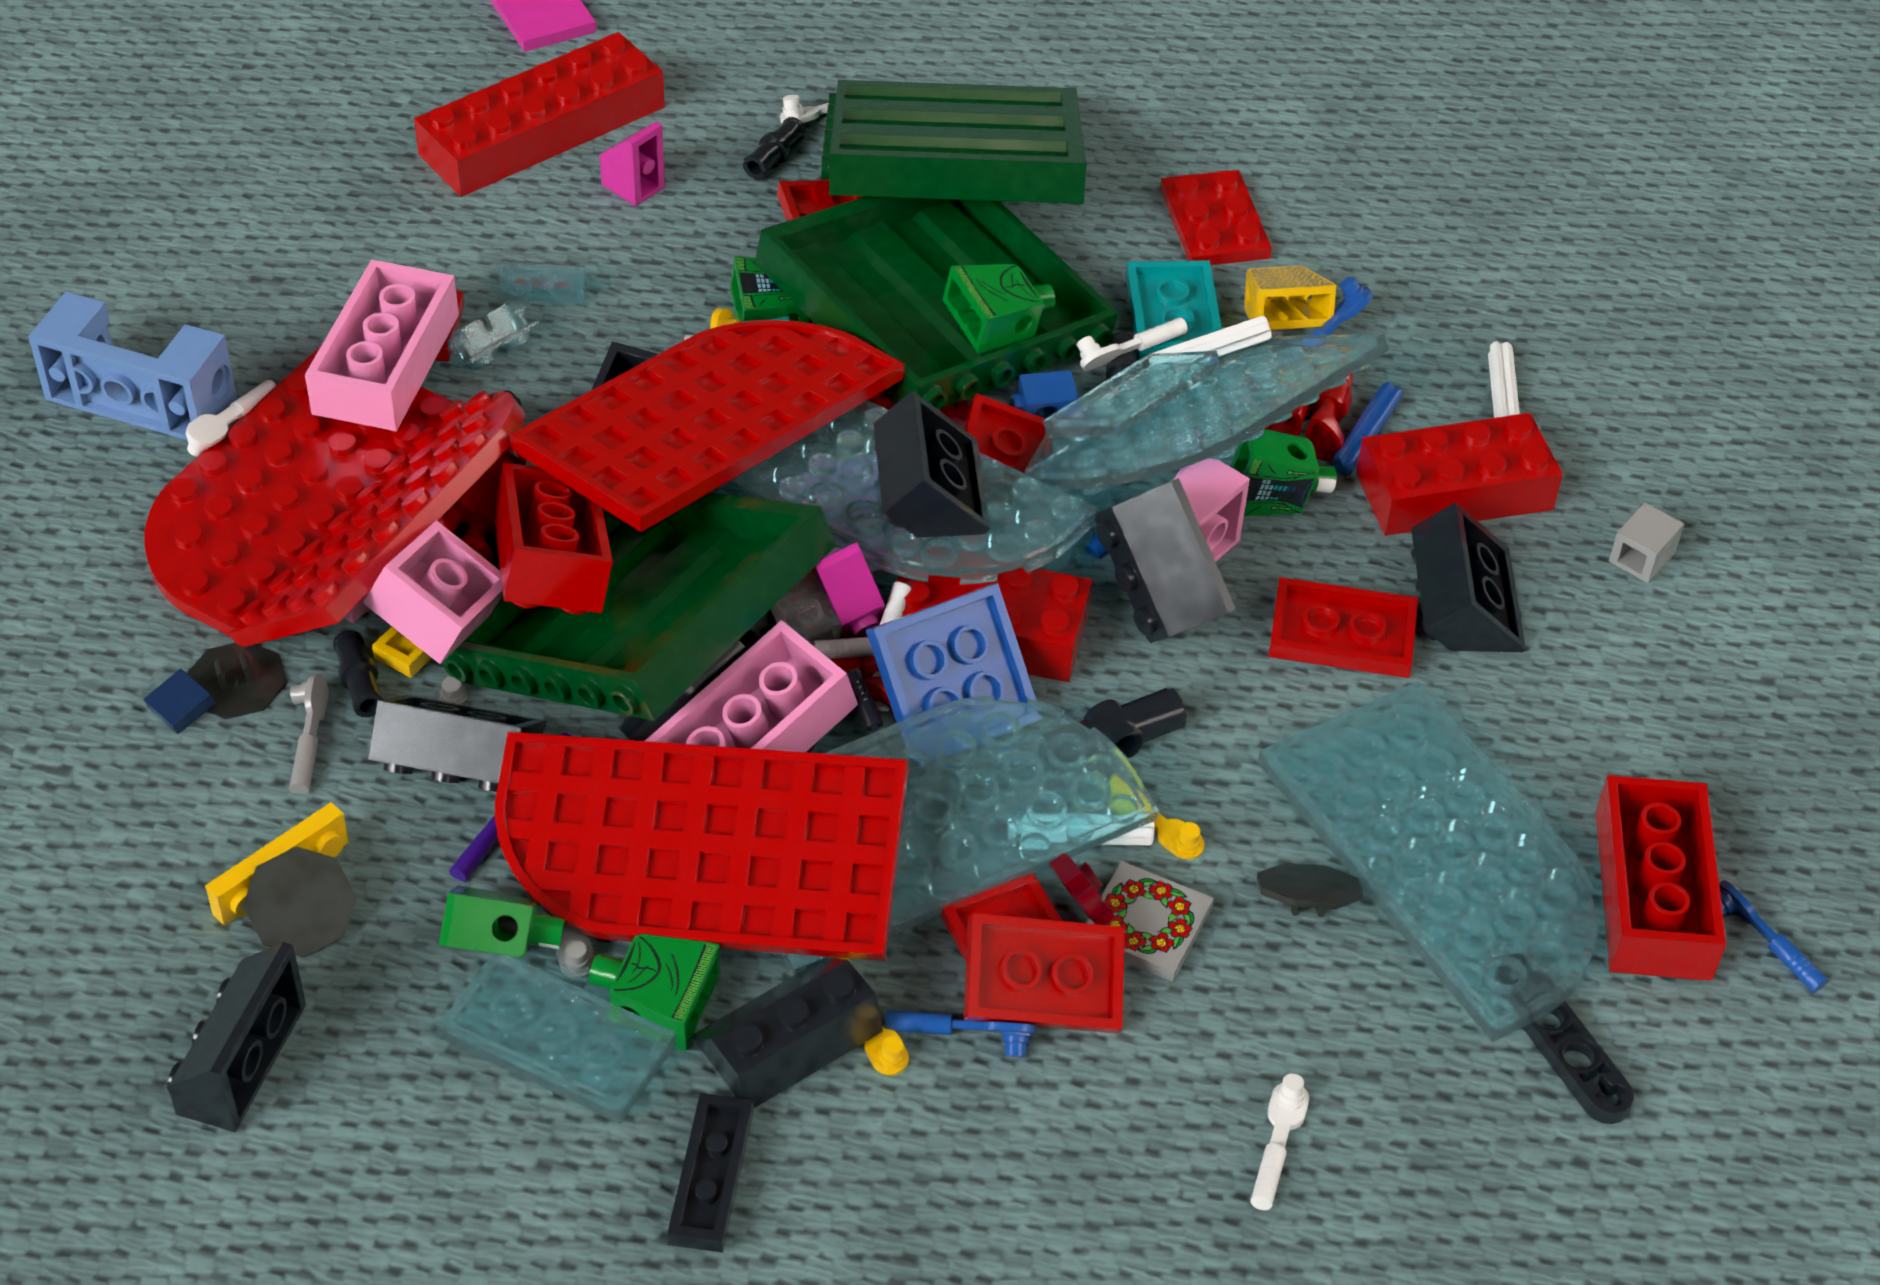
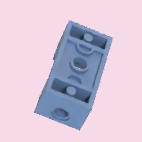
(162, 394)

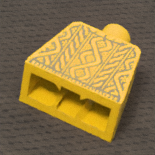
(1283, 295)

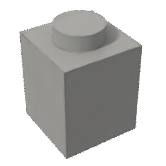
(1646, 542)

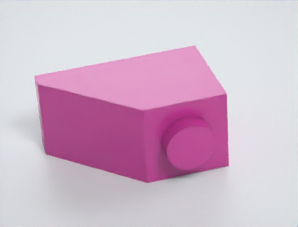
(635, 165)
(851, 590)

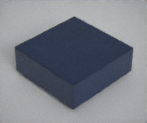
(179, 701)

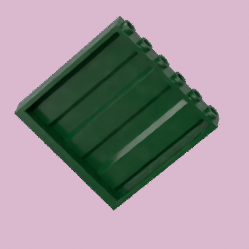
(954, 142)
(883, 274)
(667, 612)

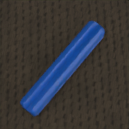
(1368, 425)

